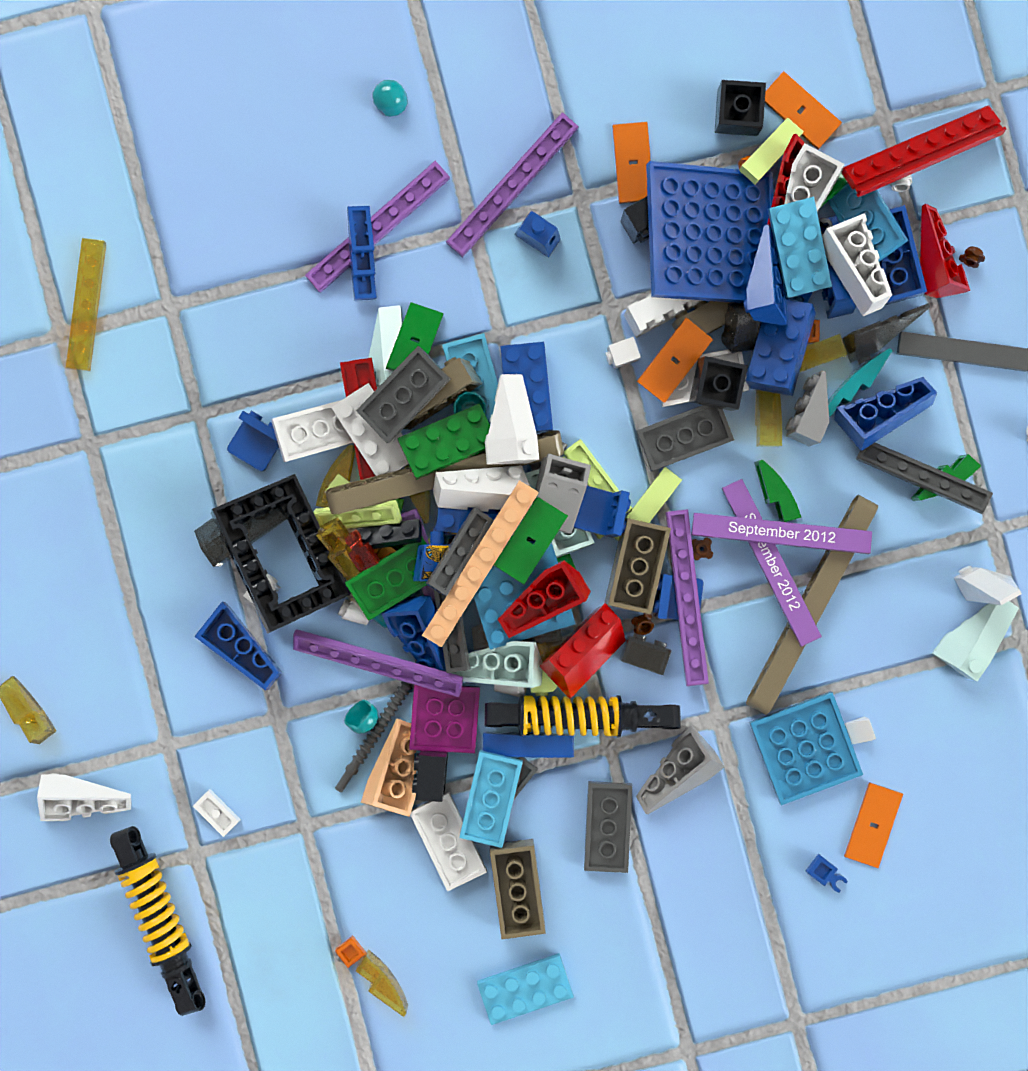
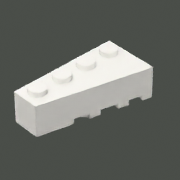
(477, 487)

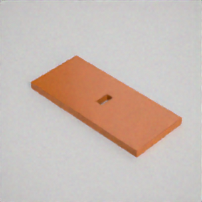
(787, 97)
(631, 144)
(686, 346)
(868, 842)

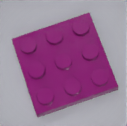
(444, 721)

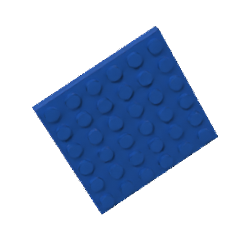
(704, 230)

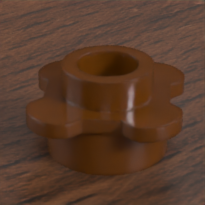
(972, 257)
(706, 544)
(643, 624)

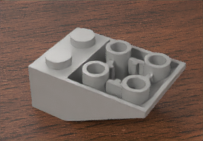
(812, 412)
(563, 486)

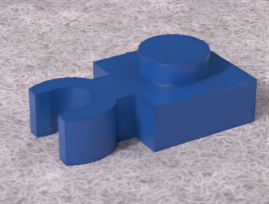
(825, 872)

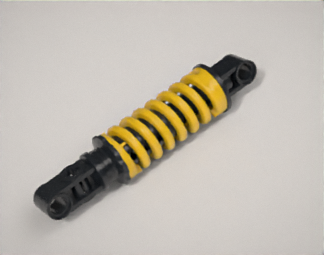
(610, 716)
(158, 919)

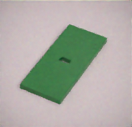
(419, 324)
(521, 556)

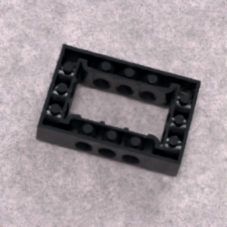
(290, 496)

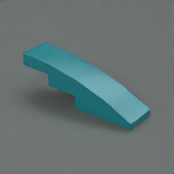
(861, 378)

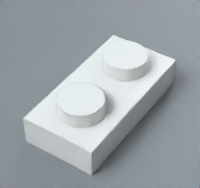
(216, 812)

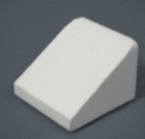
(860, 730)

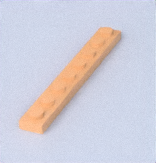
(480, 563)

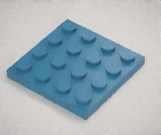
(501, 590)
(806, 748)

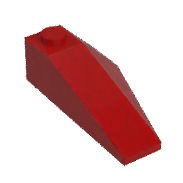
(785, 170)
(937, 260)
(549, 595)

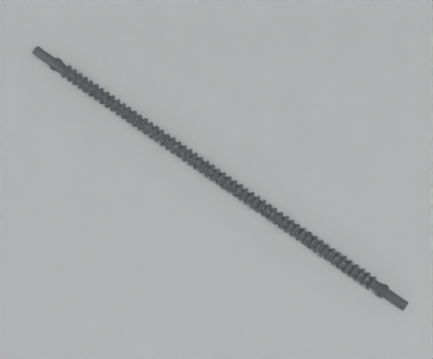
(352, 768)

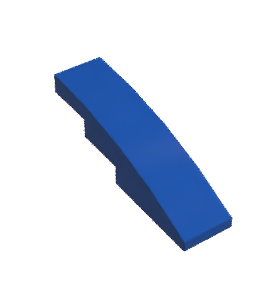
(361, 252)
(529, 745)

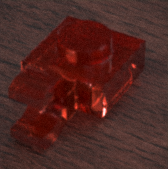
(360, 554)

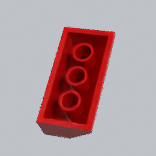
(585, 650)

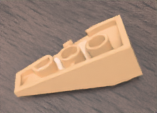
(393, 773)

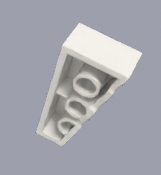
(857, 264)
(653, 312)

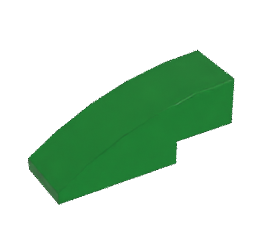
(962, 468)
(776, 491)

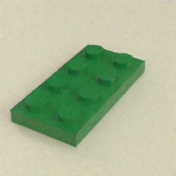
(445, 441)
(387, 581)

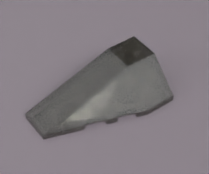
(872, 338)
(214, 546)

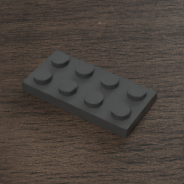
(403, 394)
(684, 436)
(608, 827)

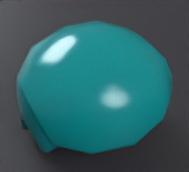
(390, 98)
(468, 400)
(361, 717)

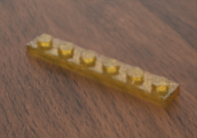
(86, 304)

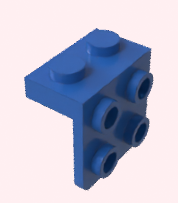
(254, 441)
(603, 512)
(665, 605)

